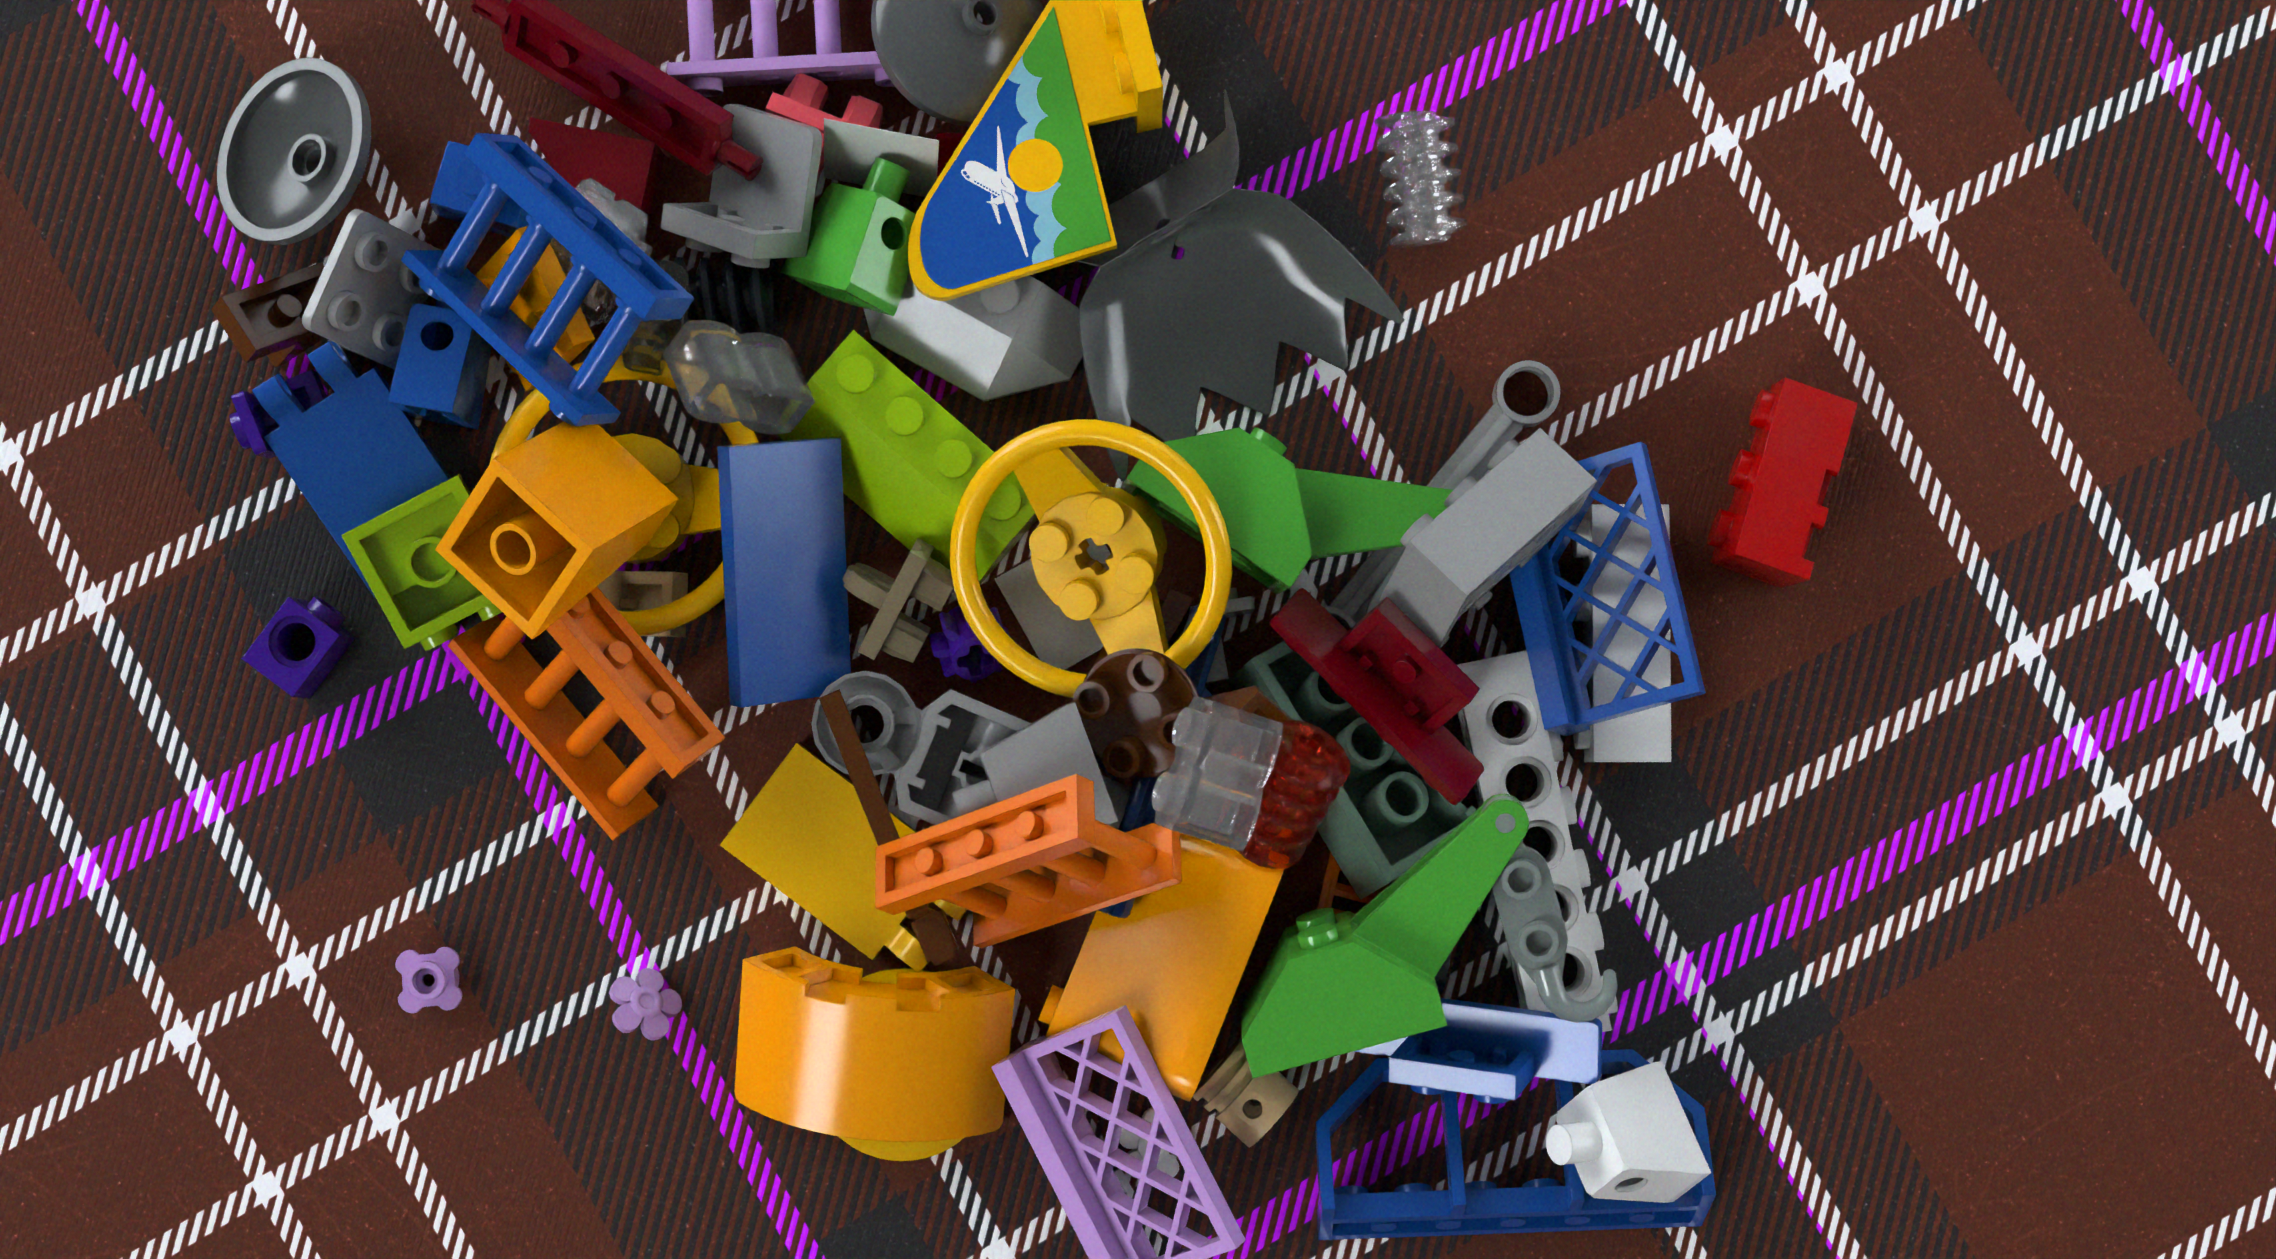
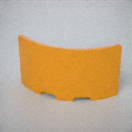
(870, 1054)

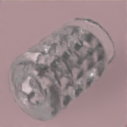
(1420, 178)

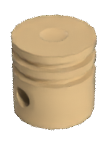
(1230, 1088)

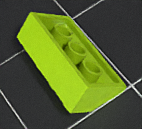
(907, 455)

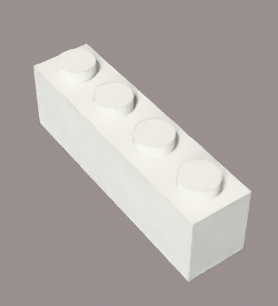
(1647, 733)

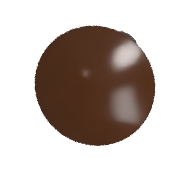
(1131, 710)

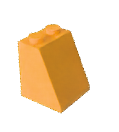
(554, 522)

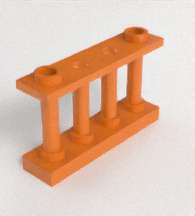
(633, 689)
(1026, 862)

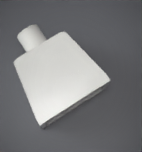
(1629, 1138)

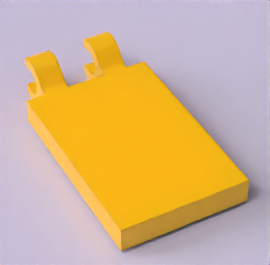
(819, 850)

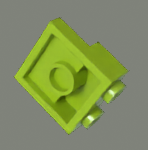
(407, 574)

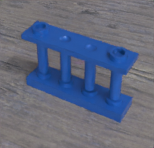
(597, 252)

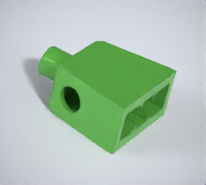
(859, 242)

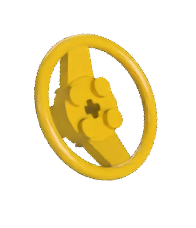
(1075, 507)
(692, 514)

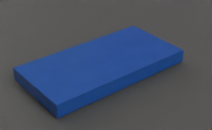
(783, 569)

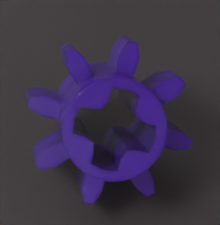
(960, 648)

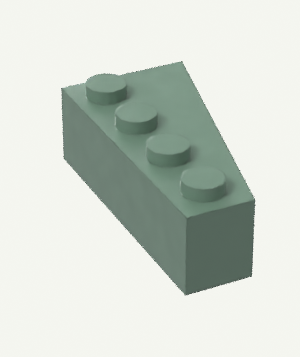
(1385, 808)

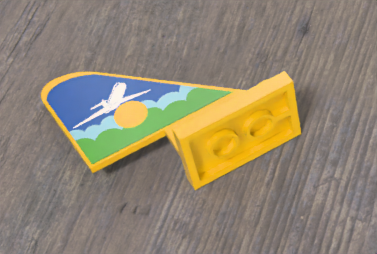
(1026, 172)

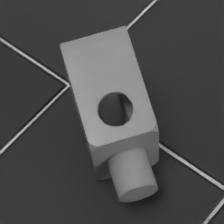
(1035, 757)

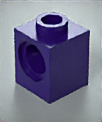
(272, 649)

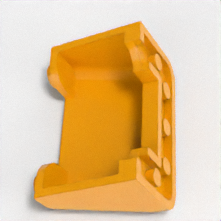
(1171, 961)

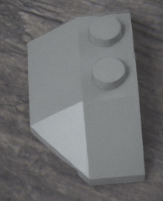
(987, 340)

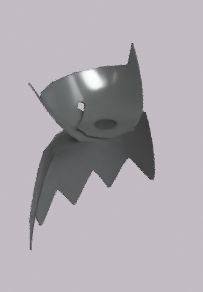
(1215, 317)

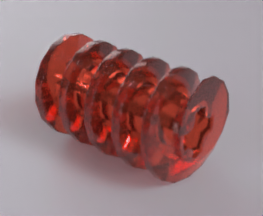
(1296, 795)

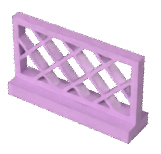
(1083, 1165)

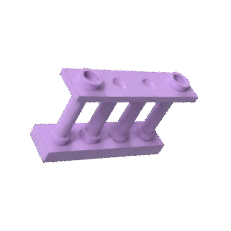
(766, 67)

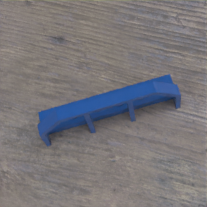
(1480, 1205)

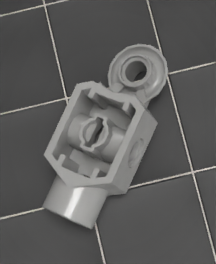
(928, 748)

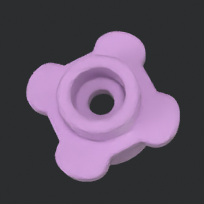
(444, 969)

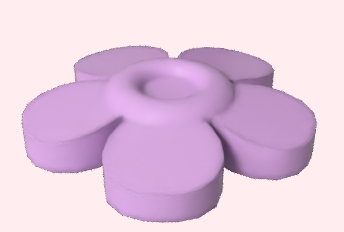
(644, 1004)

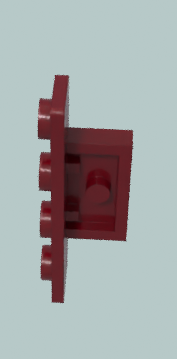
(1392, 681)

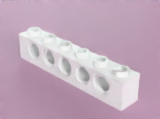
(1550, 808)

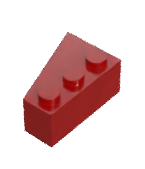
(1782, 483)

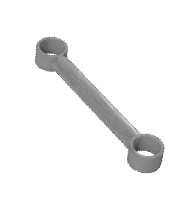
(1469, 459)

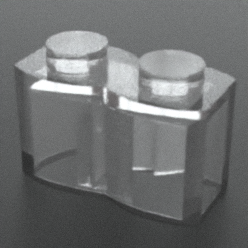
(738, 377)
(1216, 773)

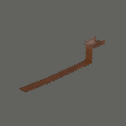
(929, 926)

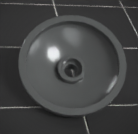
(946, 56)
(294, 151)

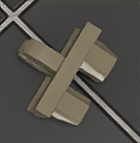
(891, 629)

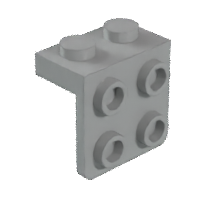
(760, 216)
(366, 289)

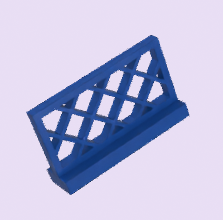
(1548, 618)

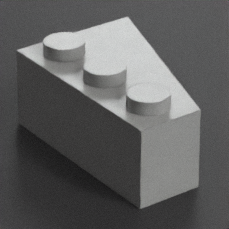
(1486, 532)

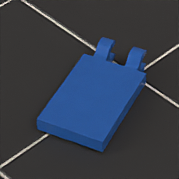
(352, 449)

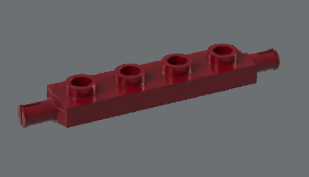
(620, 84)

